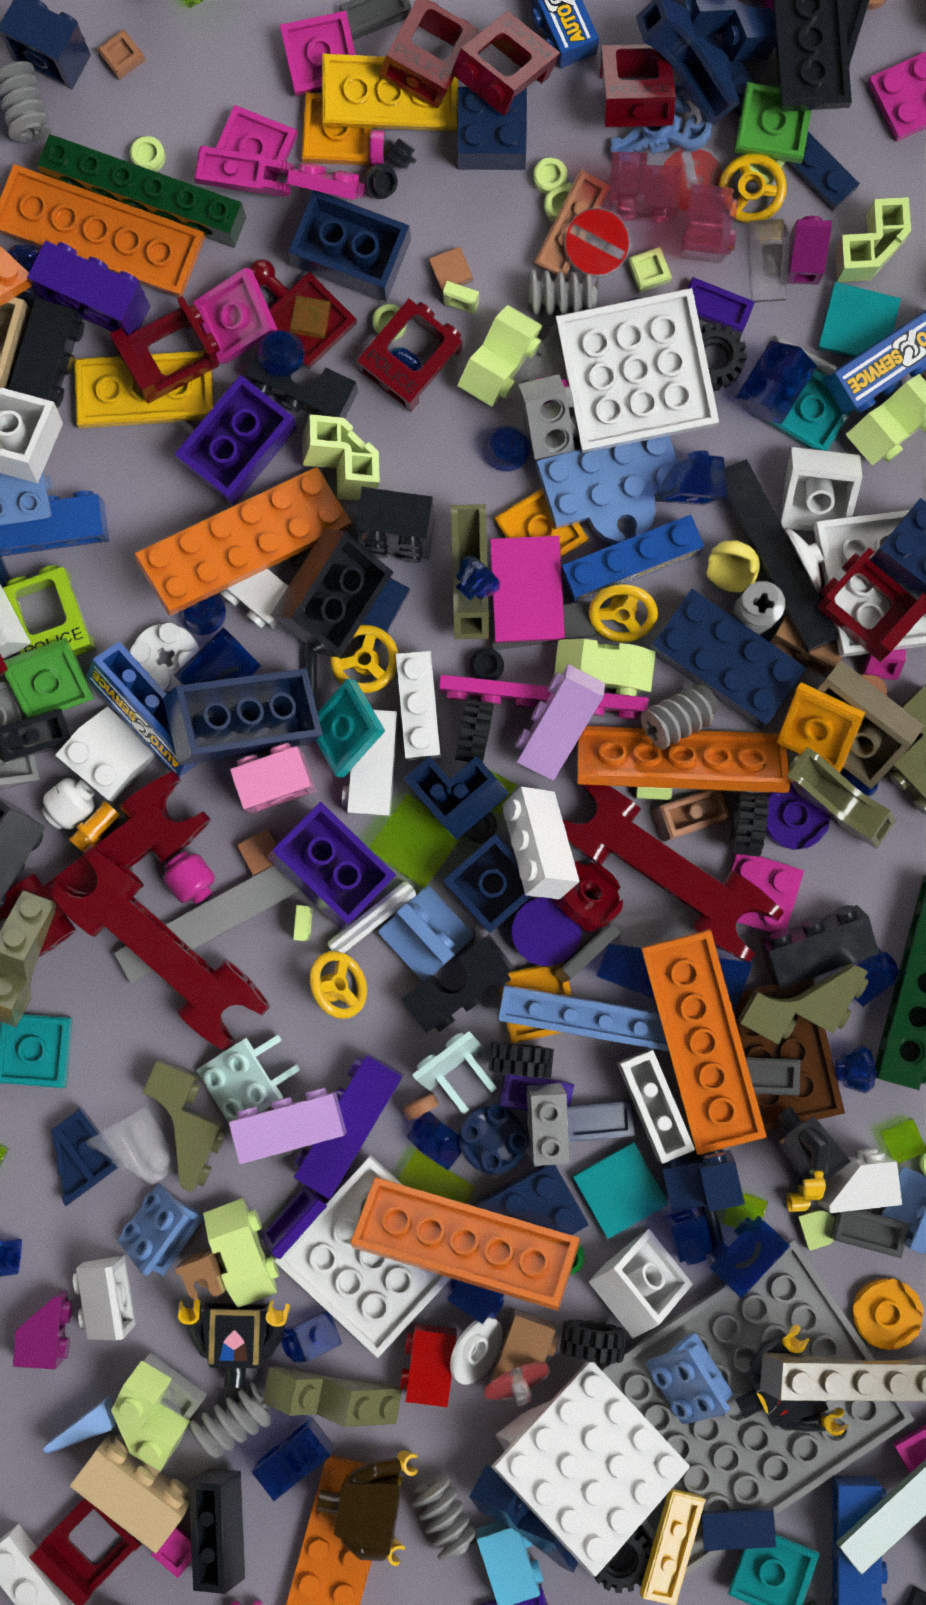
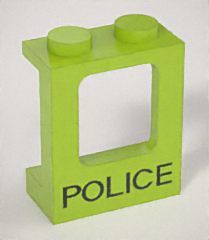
(73, 629)

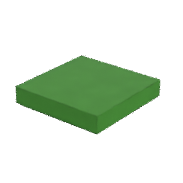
(767, 129)
(48, 679)

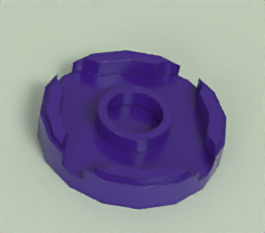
(794, 821)
(544, 933)

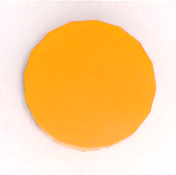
(887, 1313)

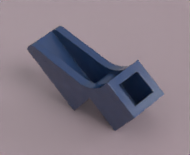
(745, 29)
(697, 62)
(500, 1502)

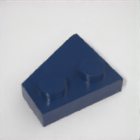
(76, 1161)

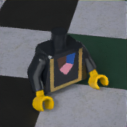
(234, 1336)

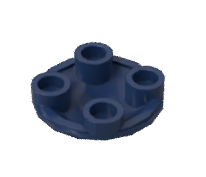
(493, 1139)

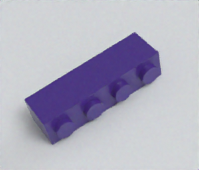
(360, 1107)

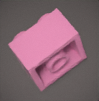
(272, 778)

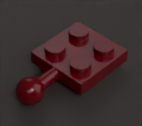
(339, 321)

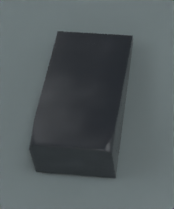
(33, 736)

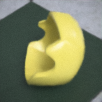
(733, 566)

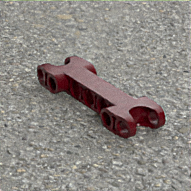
(146, 831)
(716, 902)
(116, 908)

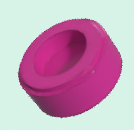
(377, 146)

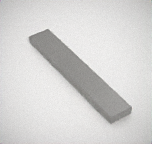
(218, 915)

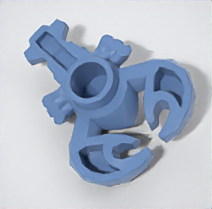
(659, 137)

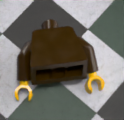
(369, 1508)

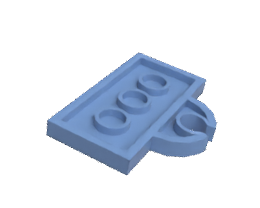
(606, 486)

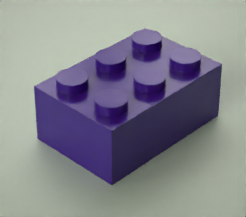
(89, 288)
(236, 440)
(331, 866)

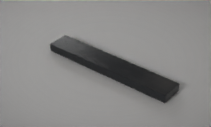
(778, 557)

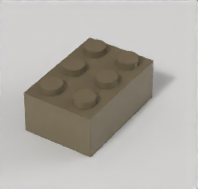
(885, 729)

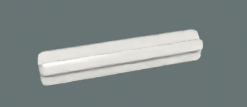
(372, 918)

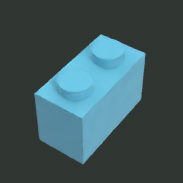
(509, 1564)

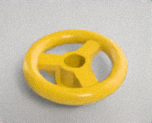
(778, 191)
(622, 609)
(383, 677)
(335, 985)

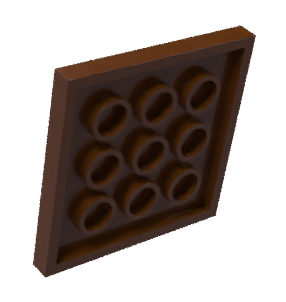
(807, 1042)

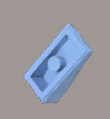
(93, 1423)

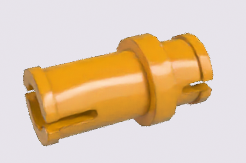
(94, 827)

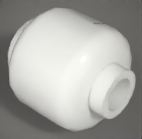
(68, 803)

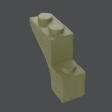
(469, 539)
(910, 769)
(832, 793)
(19, 951)
(822, 1004)
(194, 1133)
(336, 1399)

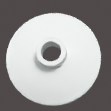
(809, 556)
(476, 1351)

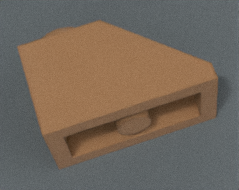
(525, 1342)

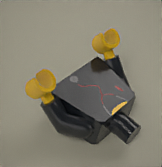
(811, 1155)
(788, 1415)

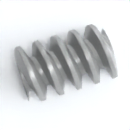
(22, 103)
(562, 293)
(761, 598)
(679, 715)
(233, 1423)
(445, 1516)

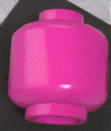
(189, 878)

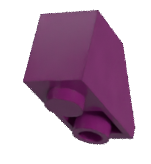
(808, 250)
(42, 1337)

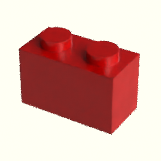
(429, 1372)

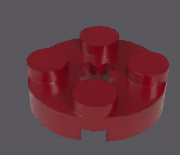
(606, 901)

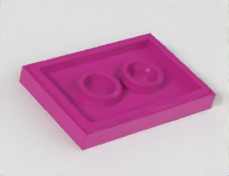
(530, 589)

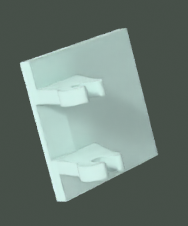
(434, 1068)
(240, 1081)

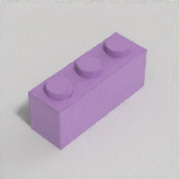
(559, 721)
(287, 1125)

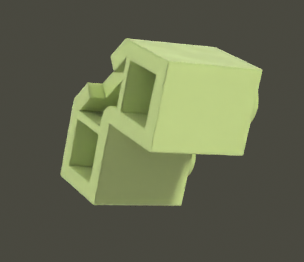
(863, 255)
(498, 360)
(893, 422)
(333, 444)
(620, 667)
(235, 1239)
(145, 1424)

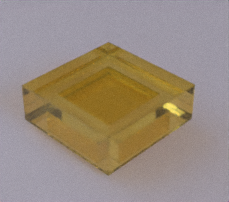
(310, 316)

